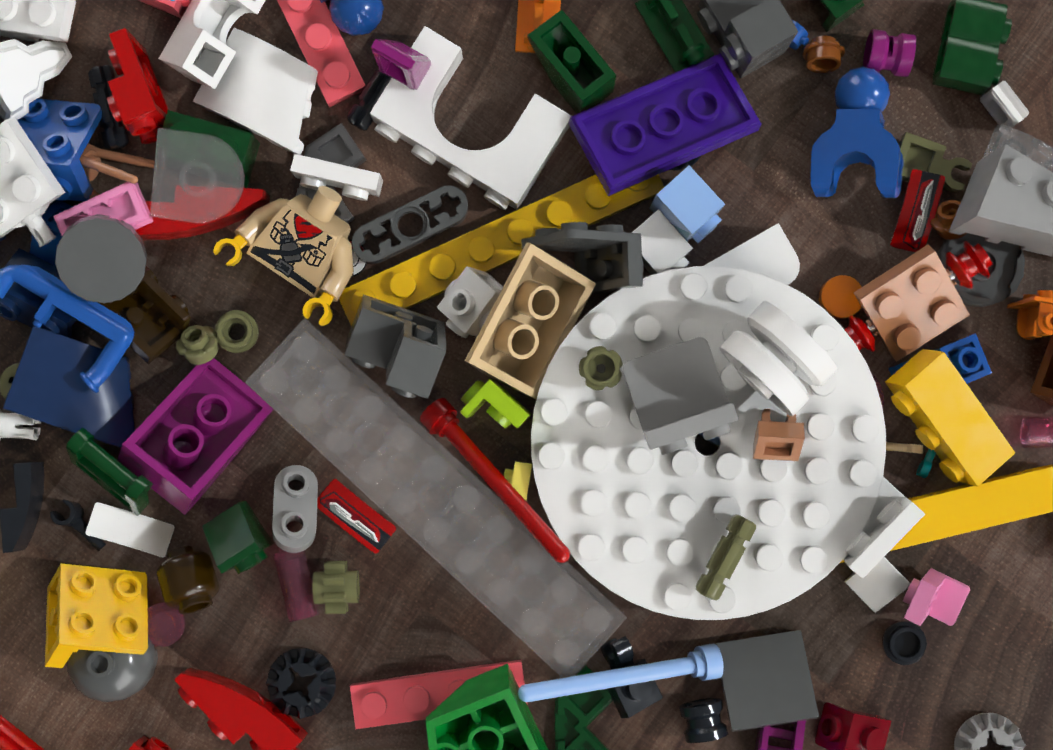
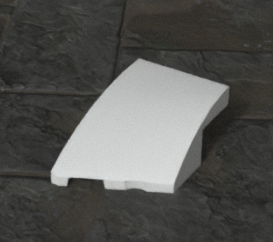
(263, 91)

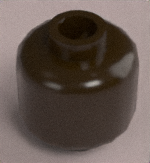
(187, 580)

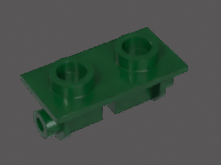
(675, 32)

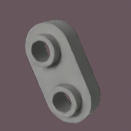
(295, 506)

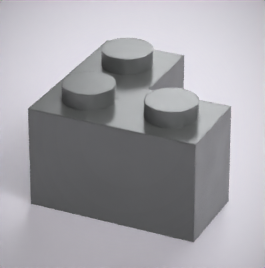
(748, 31)
(399, 341)

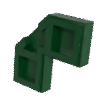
(573, 716)

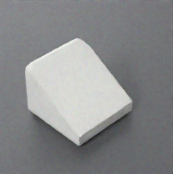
(1004, 105)
(879, 585)

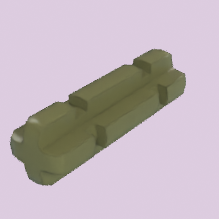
(725, 557)

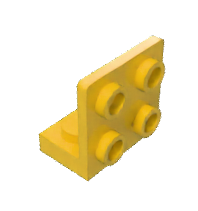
(95, 612)

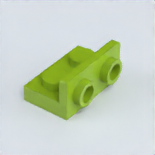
(503, 407)

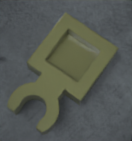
(928, 157)

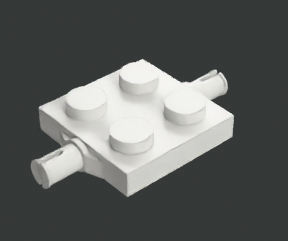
(25, 184)

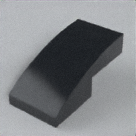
(20, 522)

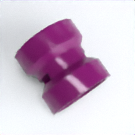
(890, 52)

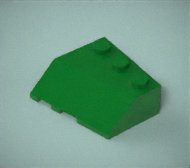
(484, 717)

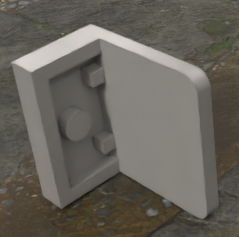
(679, 395)

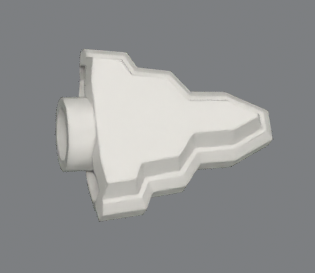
(25, 71)

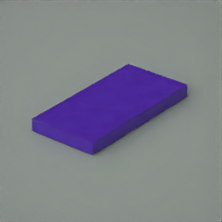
(664, 124)

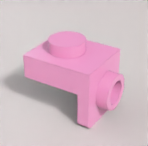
(935, 596)

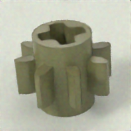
(336, 587)

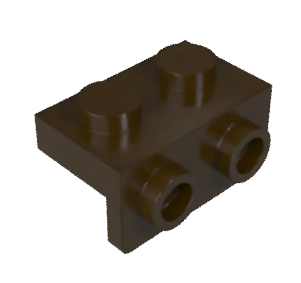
(154, 315)

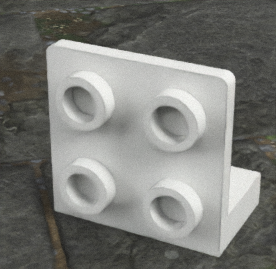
(888, 524)

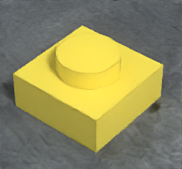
(519, 477)

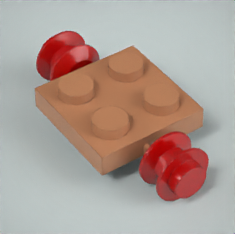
(916, 299)

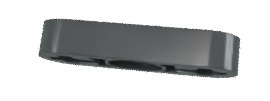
(376, 226)

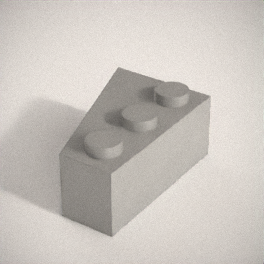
(1009, 202)

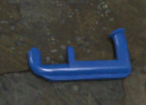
(92, 314)

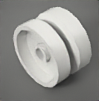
(783, 352)

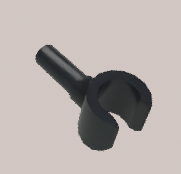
(76, 521)

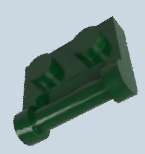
(108, 471)

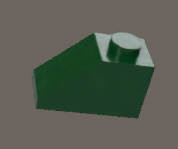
(572, 63)

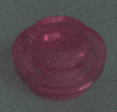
(164, 625)

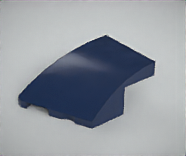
(52, 391)

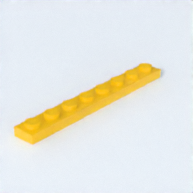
(493, 243)

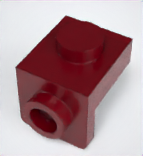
(851, 729)

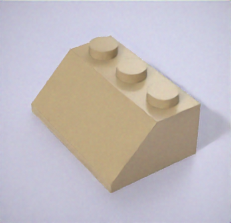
(529, 320)

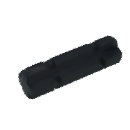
(360, 114)
(115, 134)

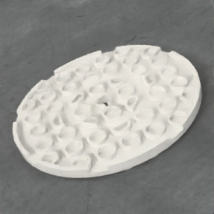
(655, 519)

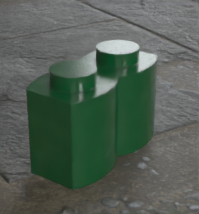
(971, 46)

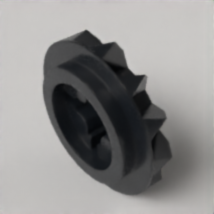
(305, 662)

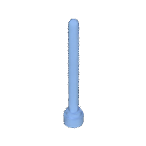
(703, 662)

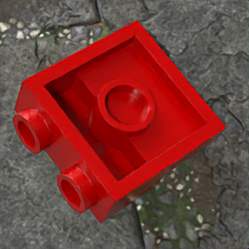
(137, 93)

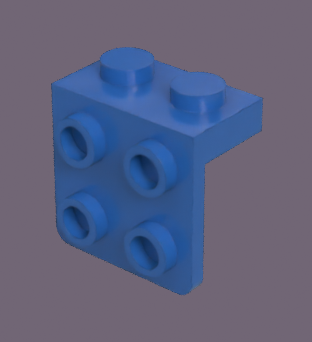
(60, 136)

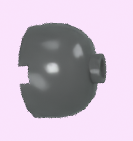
(111, 674)

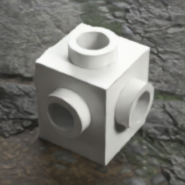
(469, 301)

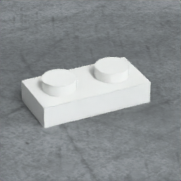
(354, 181)

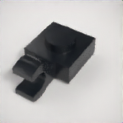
(634, 697)

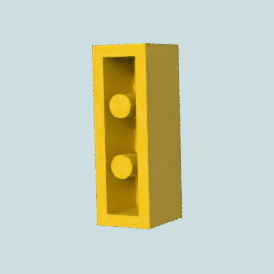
(949, 418)

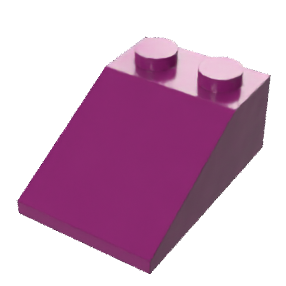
(194, 434)

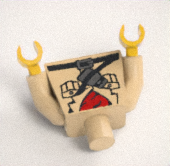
(301, 244)

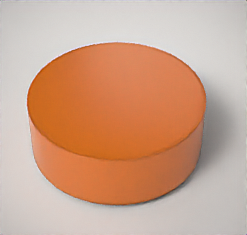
(838, 296)

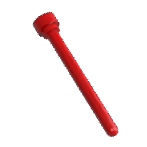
(442, 420)

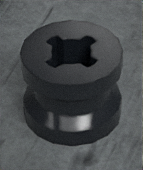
(703, 720)

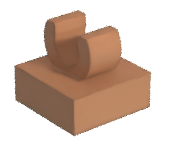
(778, 439)

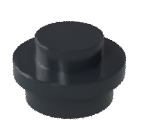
(904, 642)

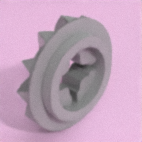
(975, 732)

